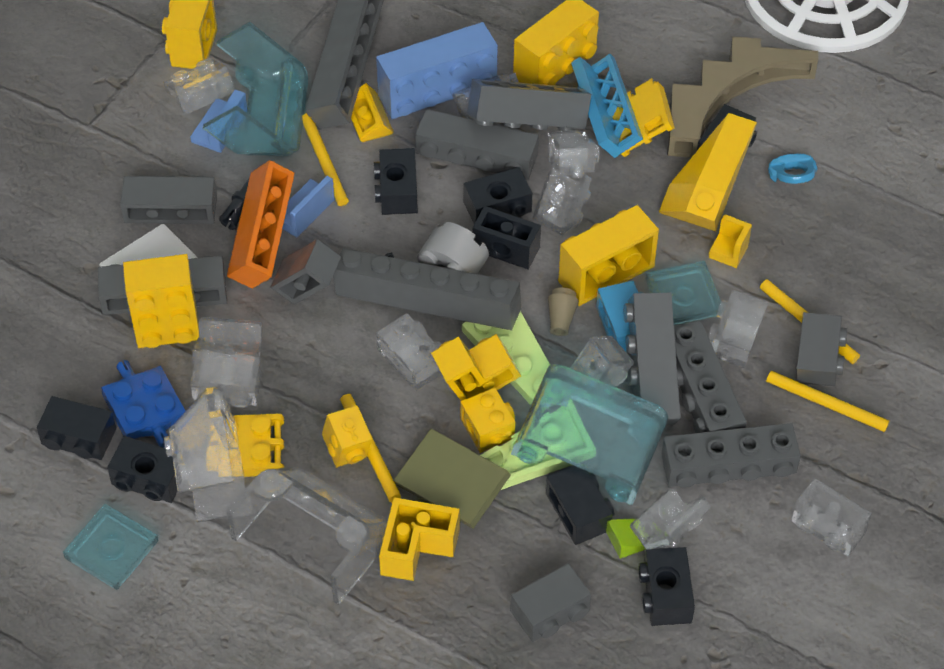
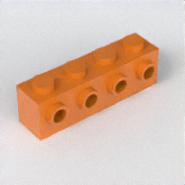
(260, 224)

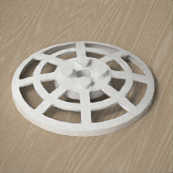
(831, 45)

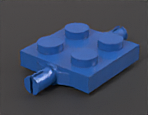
(143, 403)

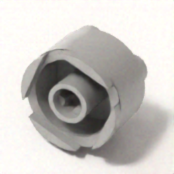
(453, 248)

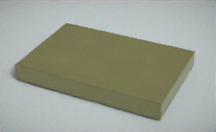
(452, 477)

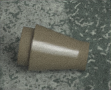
(562, 307)

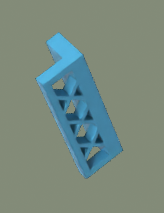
(602, 109)

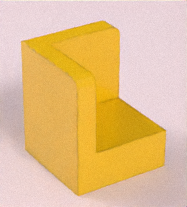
(731, 241)

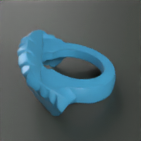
(790, 161)

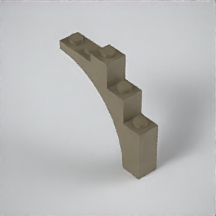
(722, 81)

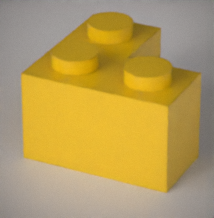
(476, 369)
(416, 529)

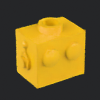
(488, 419)
(346, 436)

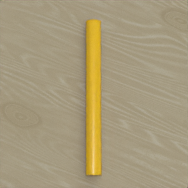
(324, 159)
(797, 311)
(828, 401)
(376, 459)

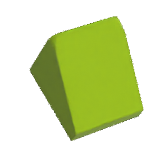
(623, 537)

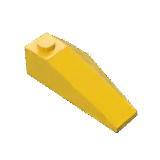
(707, 179)

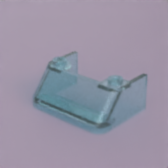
(275, 100)

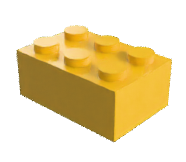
(551, 44)
(608, 253)
(161, 300)

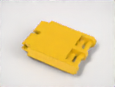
(650, 110)
(257, 444)

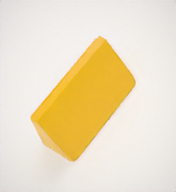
(369, 115)

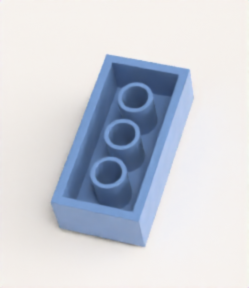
(435, 69)

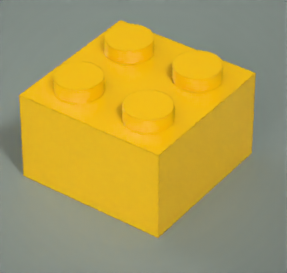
(189, 31)

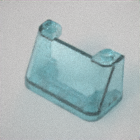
(592, 429)

